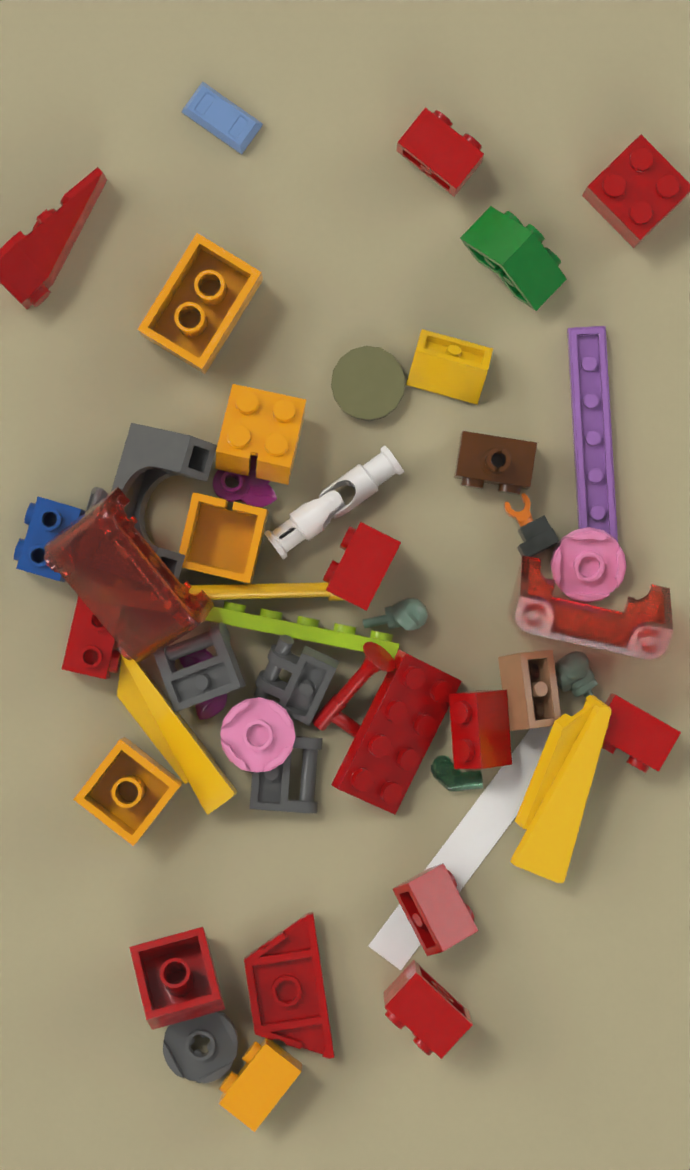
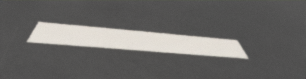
(470, 840)

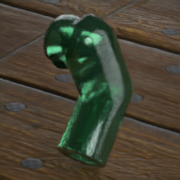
(455, 779)

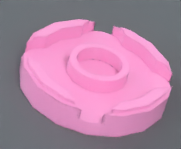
(588, 564)
(257, 735)

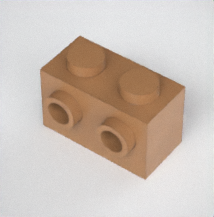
(530, 689)

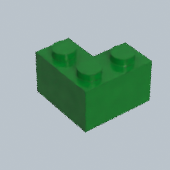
(515, 255)

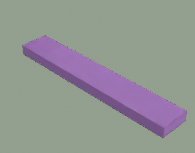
(592, 428)

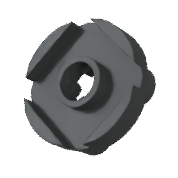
(195, 1064)

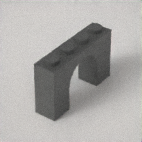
(149, 459)

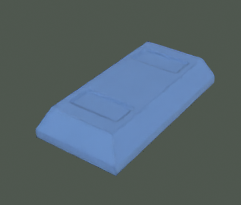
(222, 118)

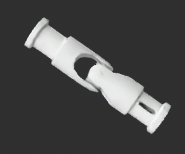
(315, 515)

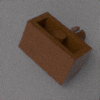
(495, 461)

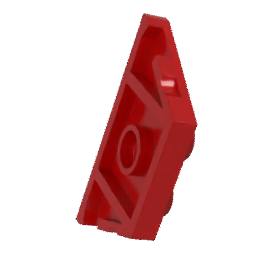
(290, 990)

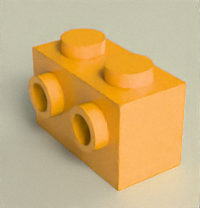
(259, 1083)

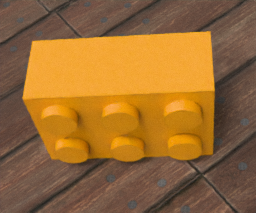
(200, 303)

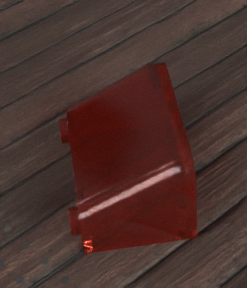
(125, 580)
(637, 632)

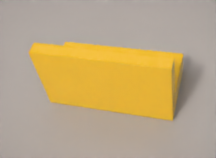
(449, 366)

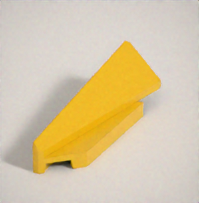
(172, 736)
(560, 791)

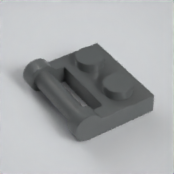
(202, 679)
(271, 787)

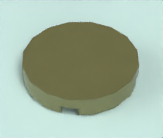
(368, 383)

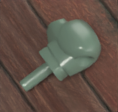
(408, 613)
(575, 674)

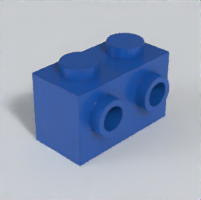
(44, 521)

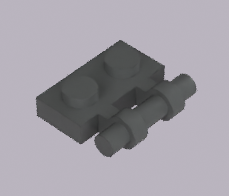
(308, 681)

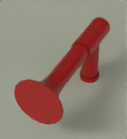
(376, 660)

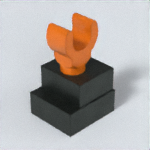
(534, 533)

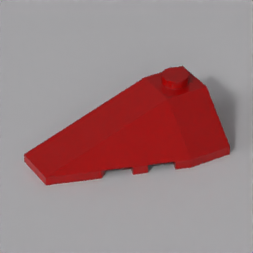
(34, 260)

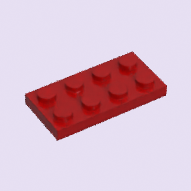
(396, 733)

